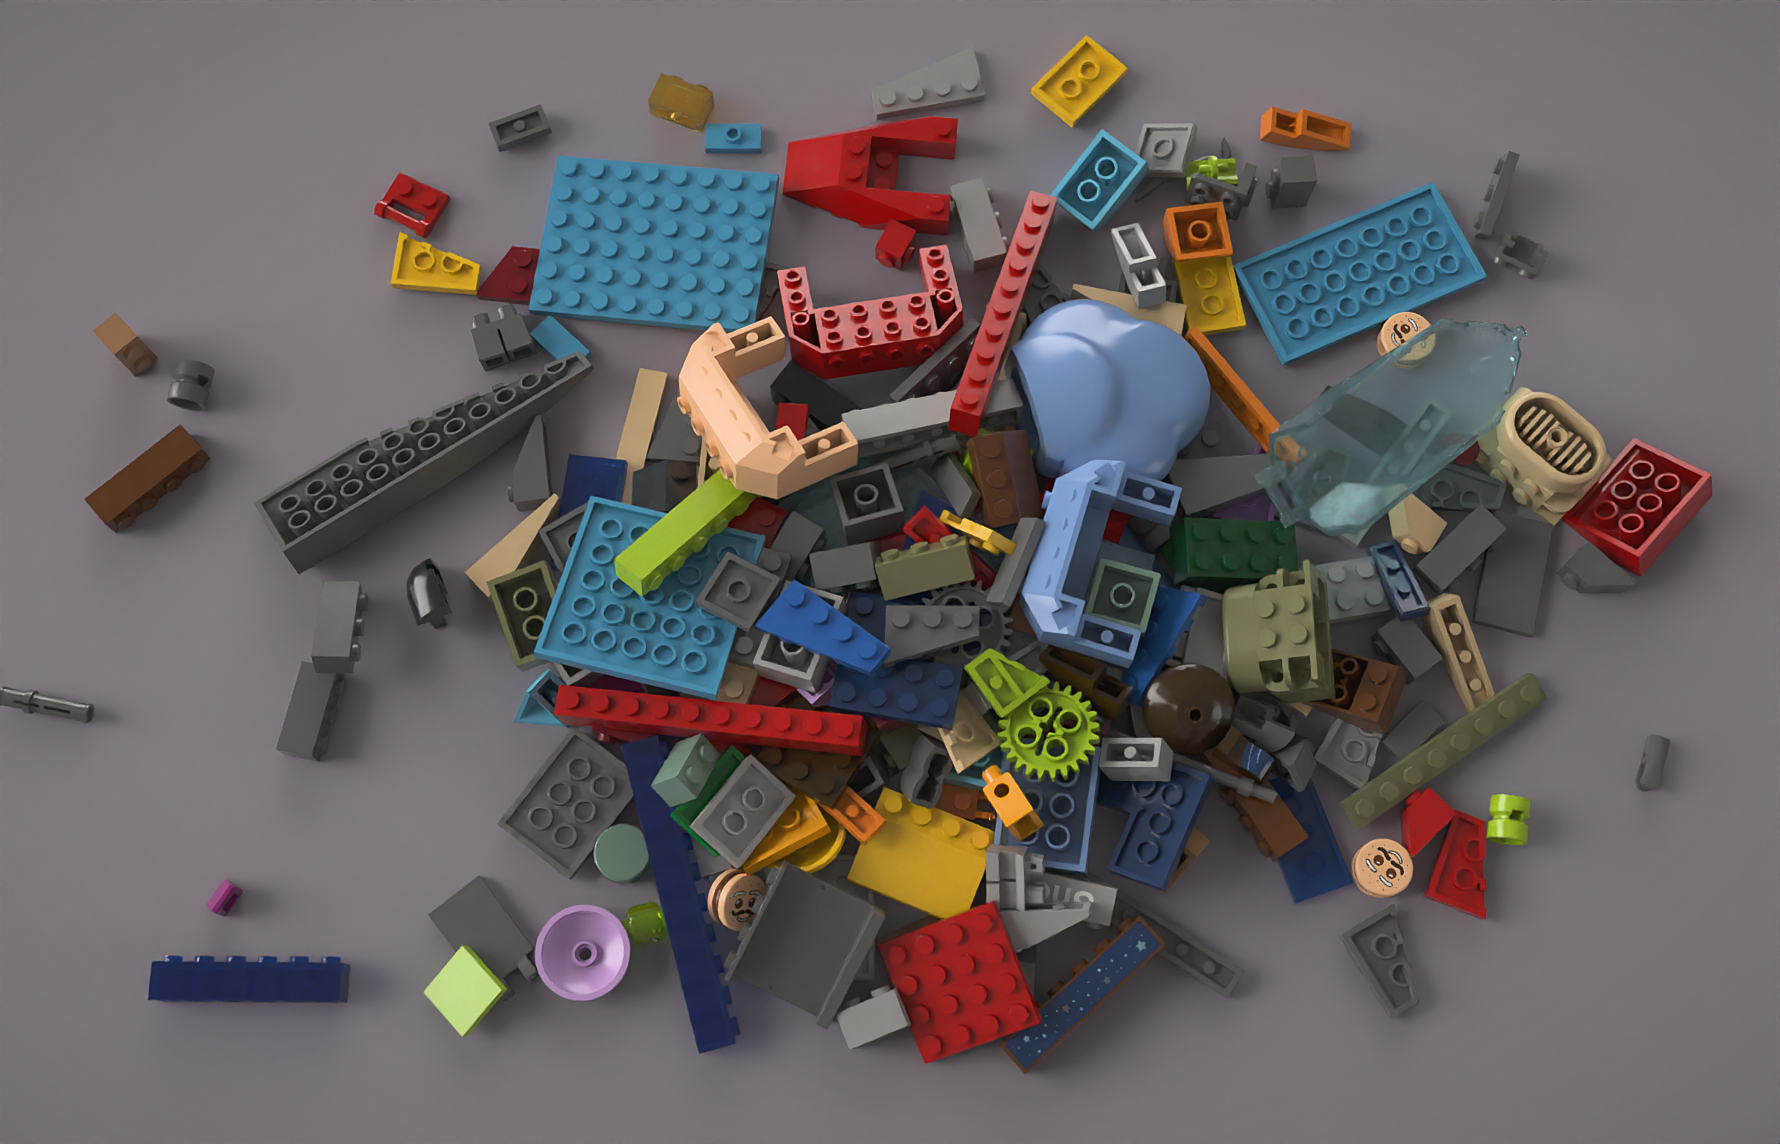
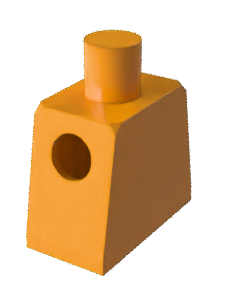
(1010, 803)

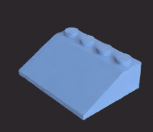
(1065, 810)

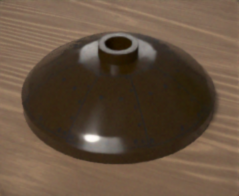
(1179, 692)

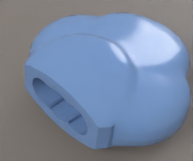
(1106, 389)

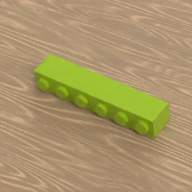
(681, 533)

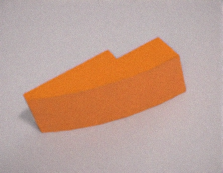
(1304, 130)

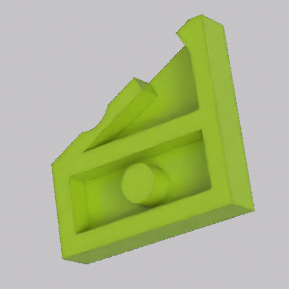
(1003, 680)

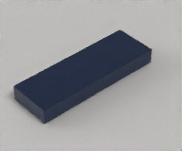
(1398, 580)

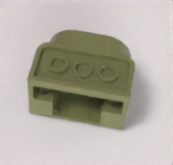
(1280, 636)

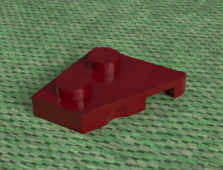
(512, 277)

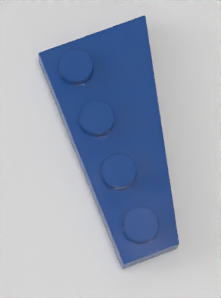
(1167, 622)

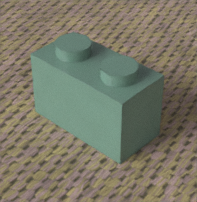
(686, 770)

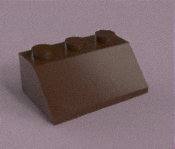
(1005, 478)

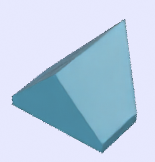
(540, 702)

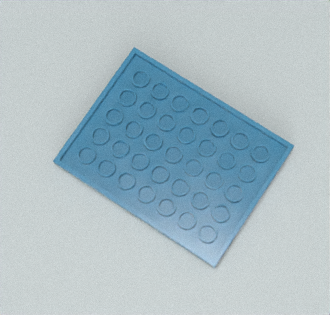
(654, 244)

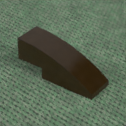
(1089, 677)

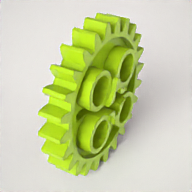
(1074, 741)

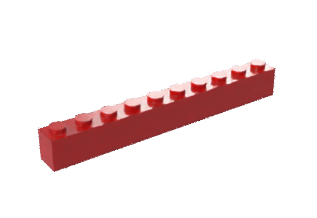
(1002, 315)
(712, 718)

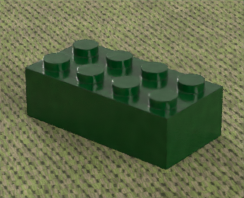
(1230, 551)

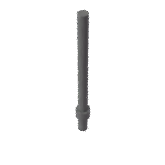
(1244, 785)

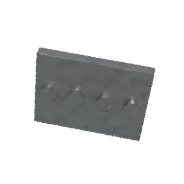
(570, 803)

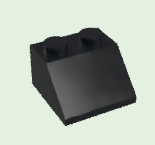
(663, 485)

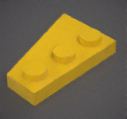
(429, 269)

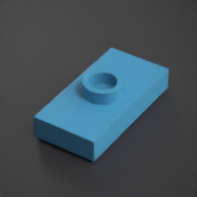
(733, 138)

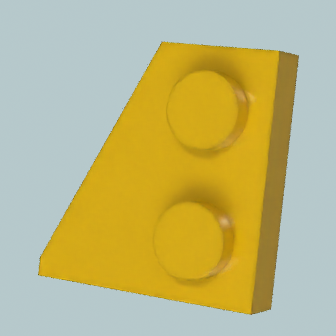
(980, 536)

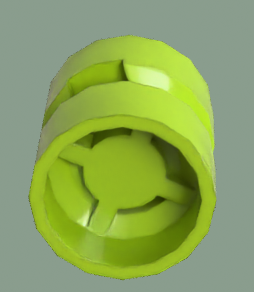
(1508, 819)

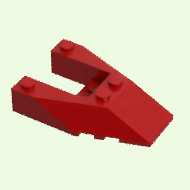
(857, 173)

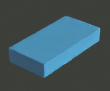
(557, 340)

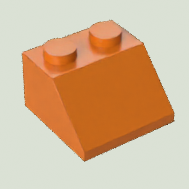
(1197, 232)

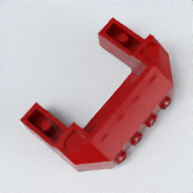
(873, 332)

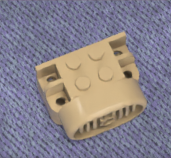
(1544, 453)

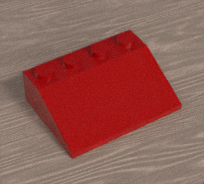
(1640, 505)

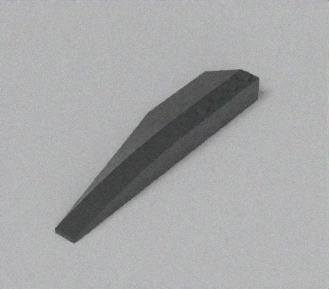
(393, 472)

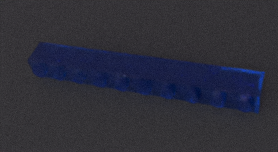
(681, 902)

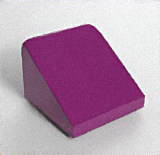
(224, 898)

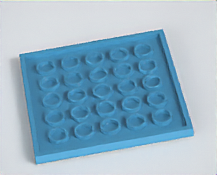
(645, 639)

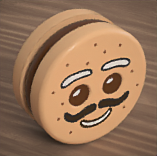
(1399, 329)
(1382, 868)
(733, 898)

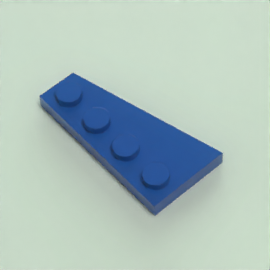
(817, 626)

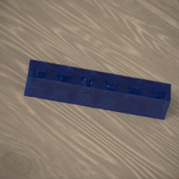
(249, 981)

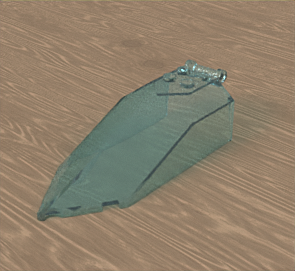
(1391, 425)

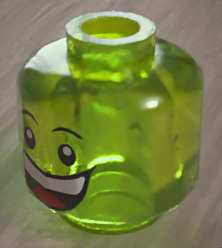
(645, 923)

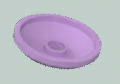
(561, 946)

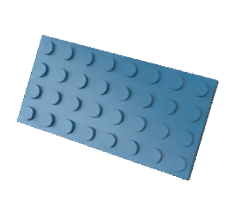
(1358, 273)

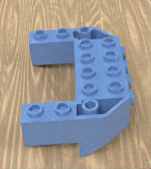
(1068, 550)

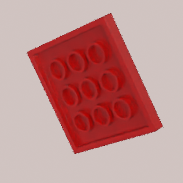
(960, 982)

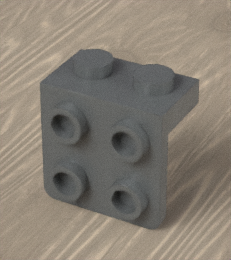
(1209, 190)

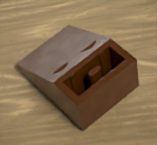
(1363, 691)

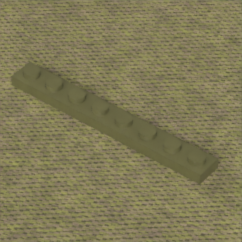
(1443, 751)

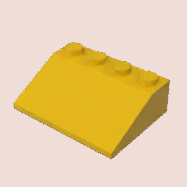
(923, 857)

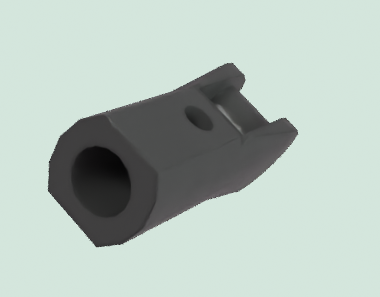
(1652, 762)

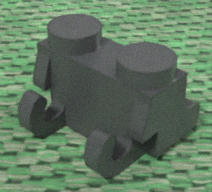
(1521, 253)

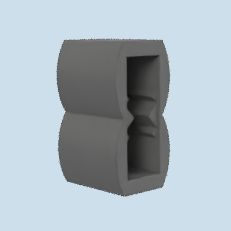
(925, 774)

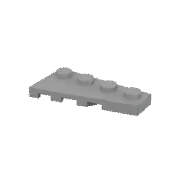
(936, 86)

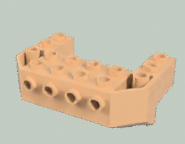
(732, 429)

